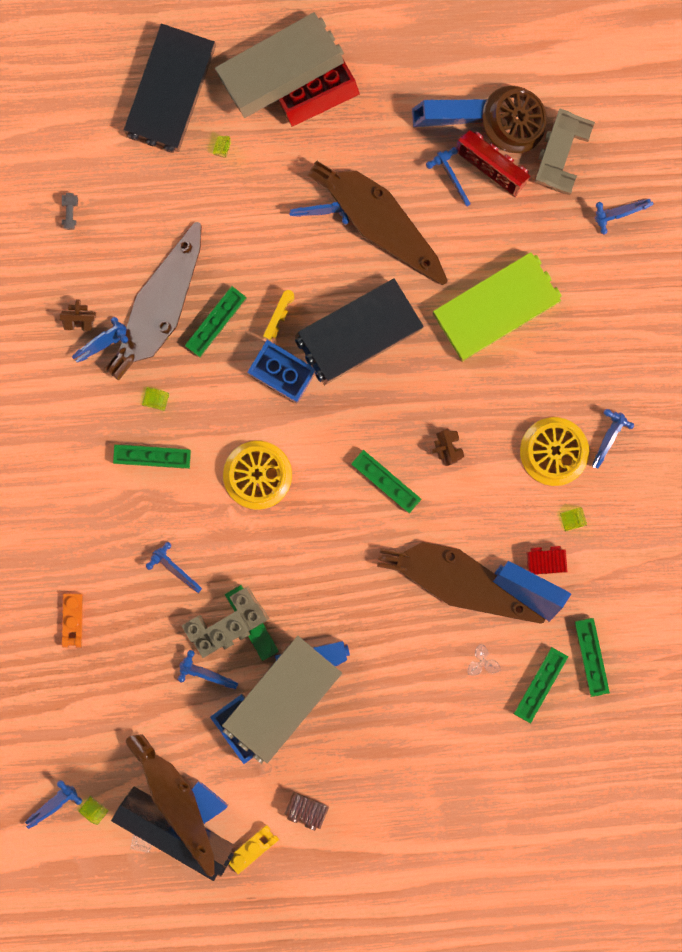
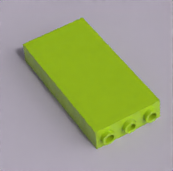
(497, 306)

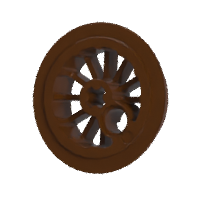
(497, 131)

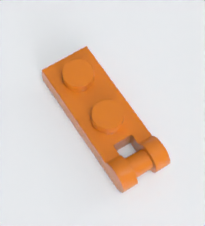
(72, 620)

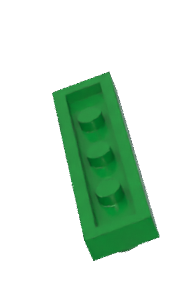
(216, 321)
(152, 456)
(386, 481)
(259, 635)
(592, 657)
(541, 685)

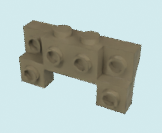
(565, 129)
(221, 634)

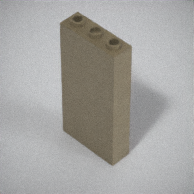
(280, 64)
(281, 700)

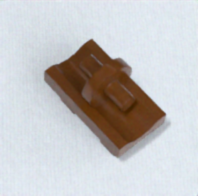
(80, 314)
(445, 448)

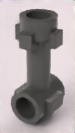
(69, 200)

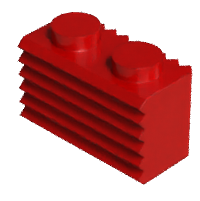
(547, 561)

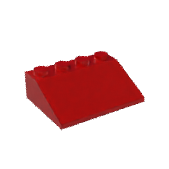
(319, 95)
(492, 163)

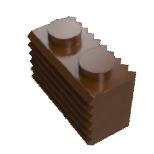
(306, 810)

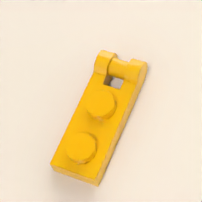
(279, 314)
(252, 849)

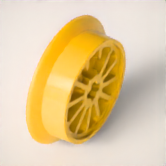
(573, 470)
(284, 475)

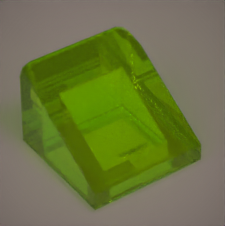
(222, 146)
(155, 399)
(573, 519)
(93, 810)

